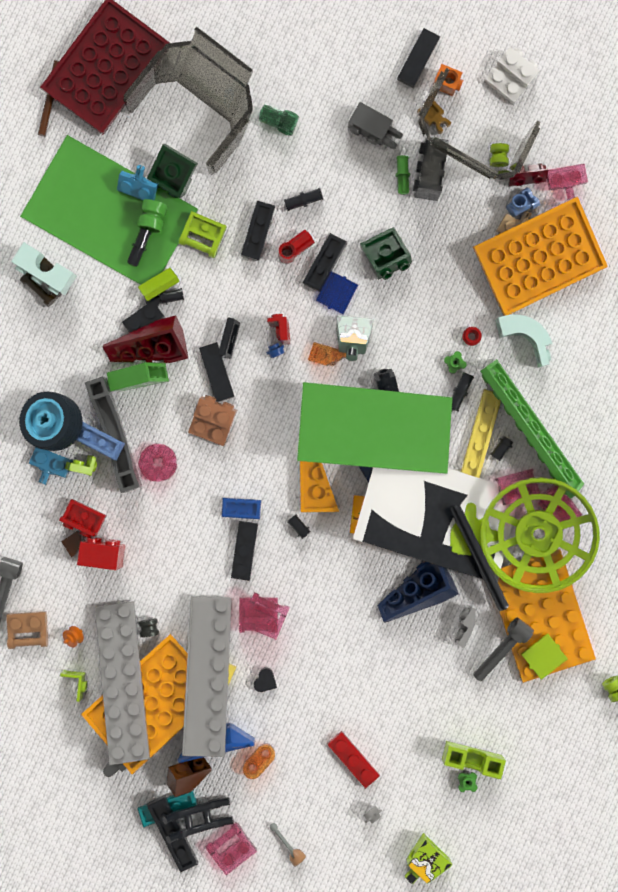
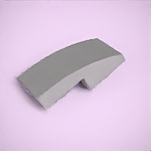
(468, 619)

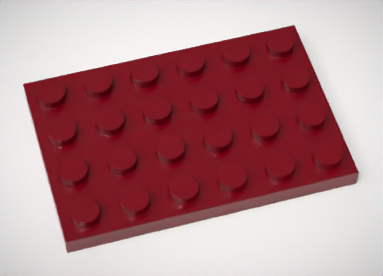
(103, 65)

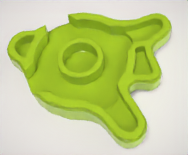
(456, 540)

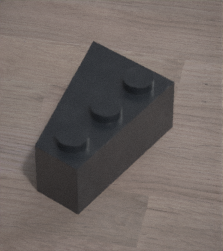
(430, 172)

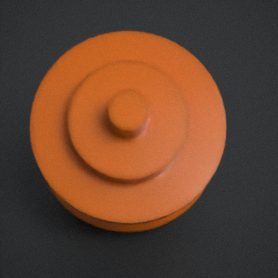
(73, 636)

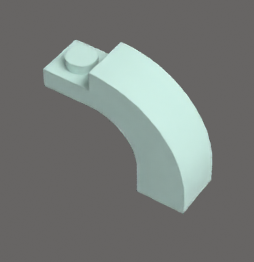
(529, 329)

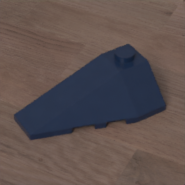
(419, 591)

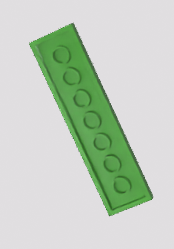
(531, 426)

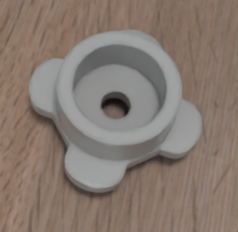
(372, 815)

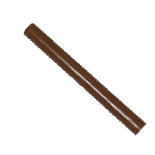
(46, 111)

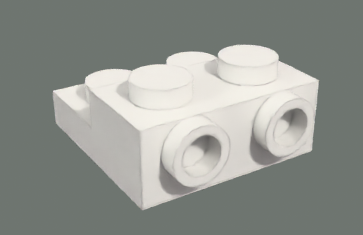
(512, 75)

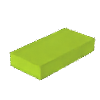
(158, 284)

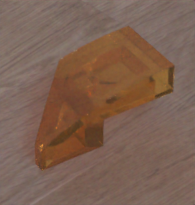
(325, 355)

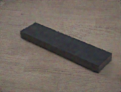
(180, 849)

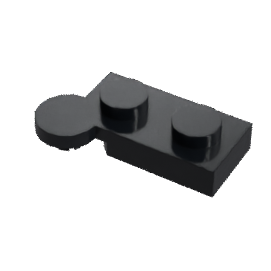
(145, 315)

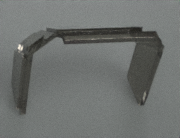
(211, 76)
(517, 162)

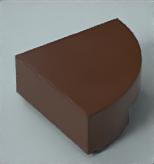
(72, 543)

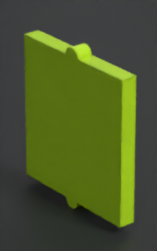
(544, 656)

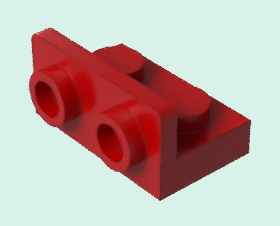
(282, 327)

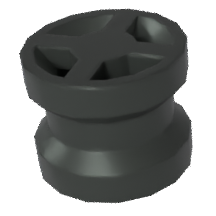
(148, 627)

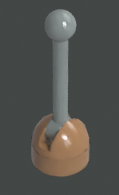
(296, 855)

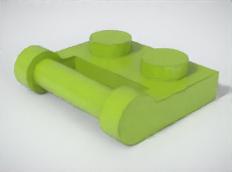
(206, 229)

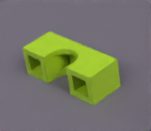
(463, 756)

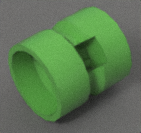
(152, 215)

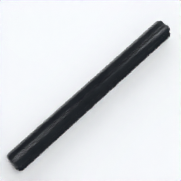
(479, 557)

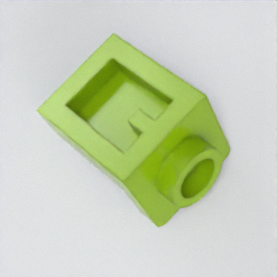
(78, 466)

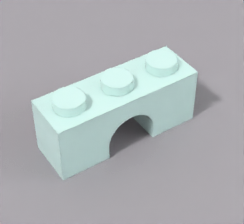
(29, 260)

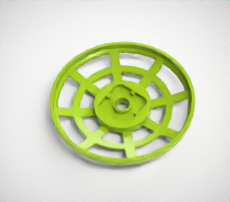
(542, 546)

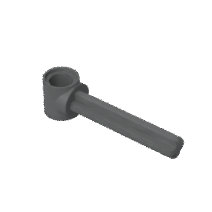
(9, 571)
(518, 632)

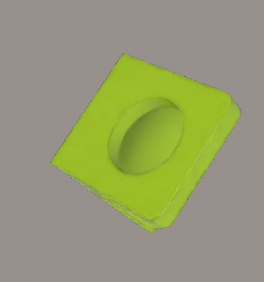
(82, 684)

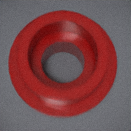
(476, 332)

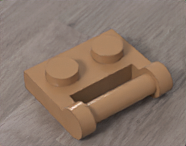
(27, 623)

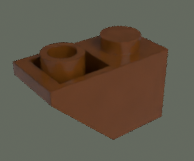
(187, 775)

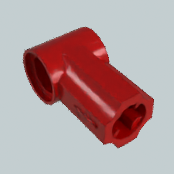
(296, 245)

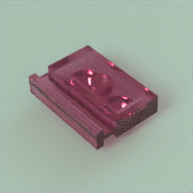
(514, 494)

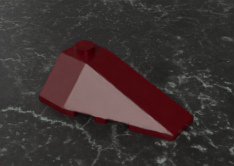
(154, 342)

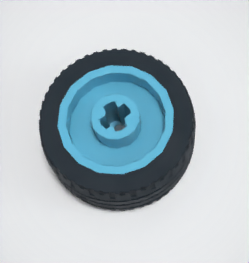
(50, 421)

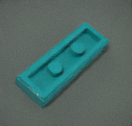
(176, 803)

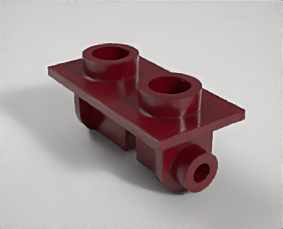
(536, 174)

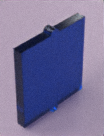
(337, 293)

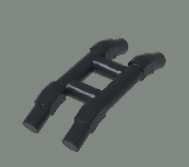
(208, 822)

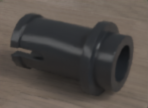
(171, 296)
(503, 446)
(299, 526)

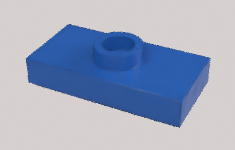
(241, 508)

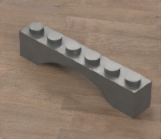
(111, 424)

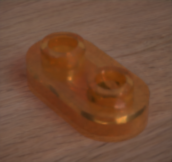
(259, 760)

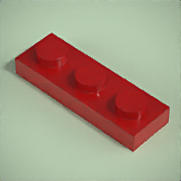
(353, 759)

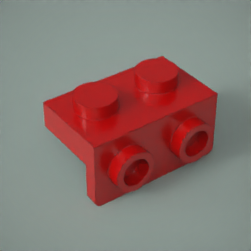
(83, 518)

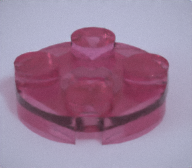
(158, 473)

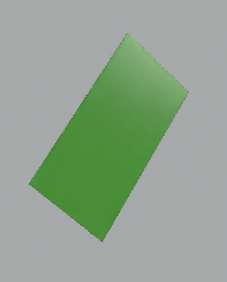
(374, 428)

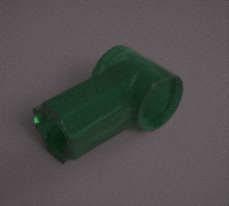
(284, 121)

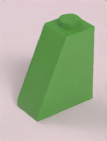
(137, 376)

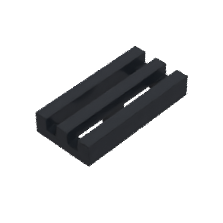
(229, 338)

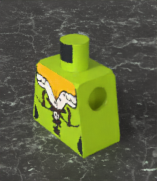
(426, 861)

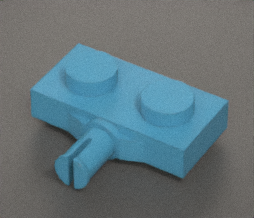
(137, 185)
(49, 463)

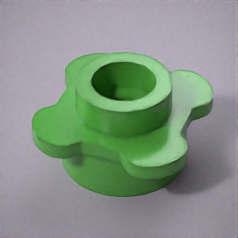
(449, 360)
(471, 777)

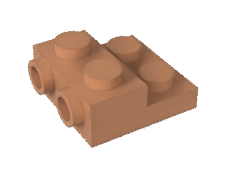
(212, 420)

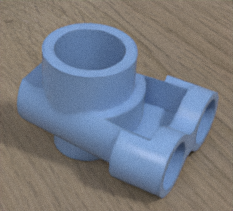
(522, 202)

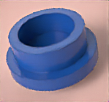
(275, 350)

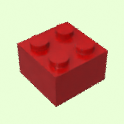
(101, 554)

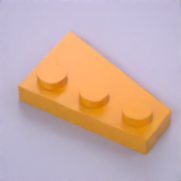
(315, 489)

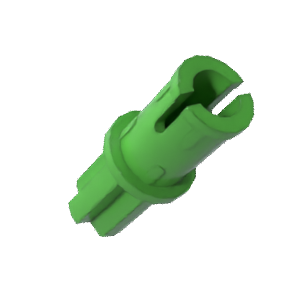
(402, 174)

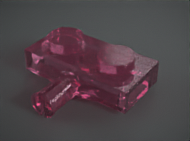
(567, 178)

